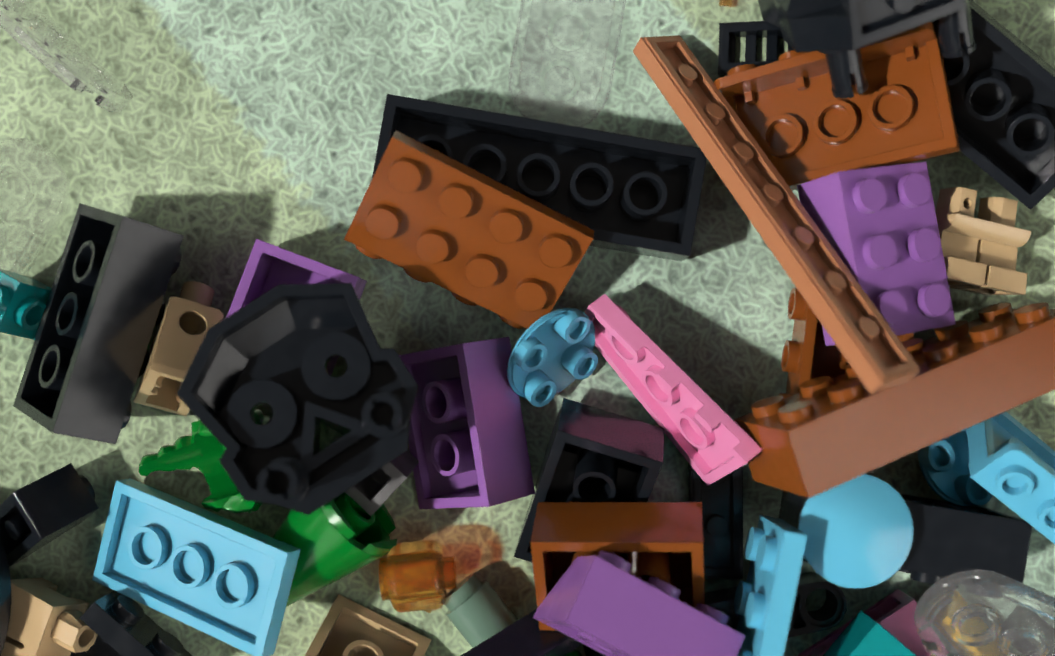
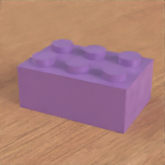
(888, 239)

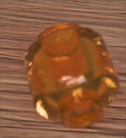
(417, 576)

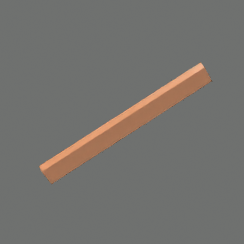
(778, 216)

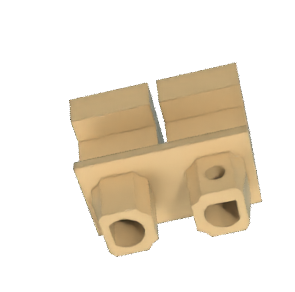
(984, 249)
(45, 621)

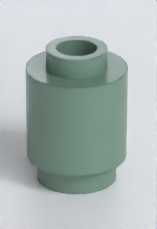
(477, 610)

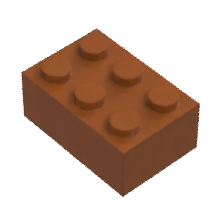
(653, 537)

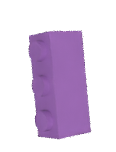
(467, 427)
(628, 617)

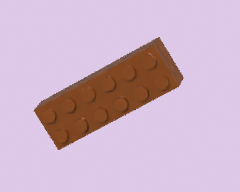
(965, 377)

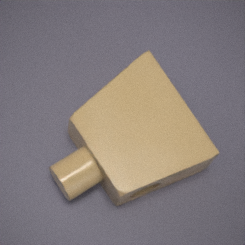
(175, 347)

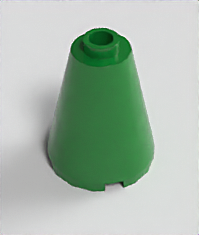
(334, 542)

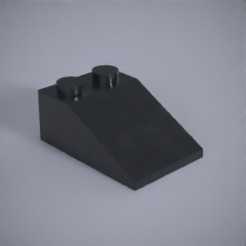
(594, 459)

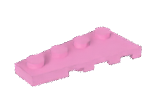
(689, 416)

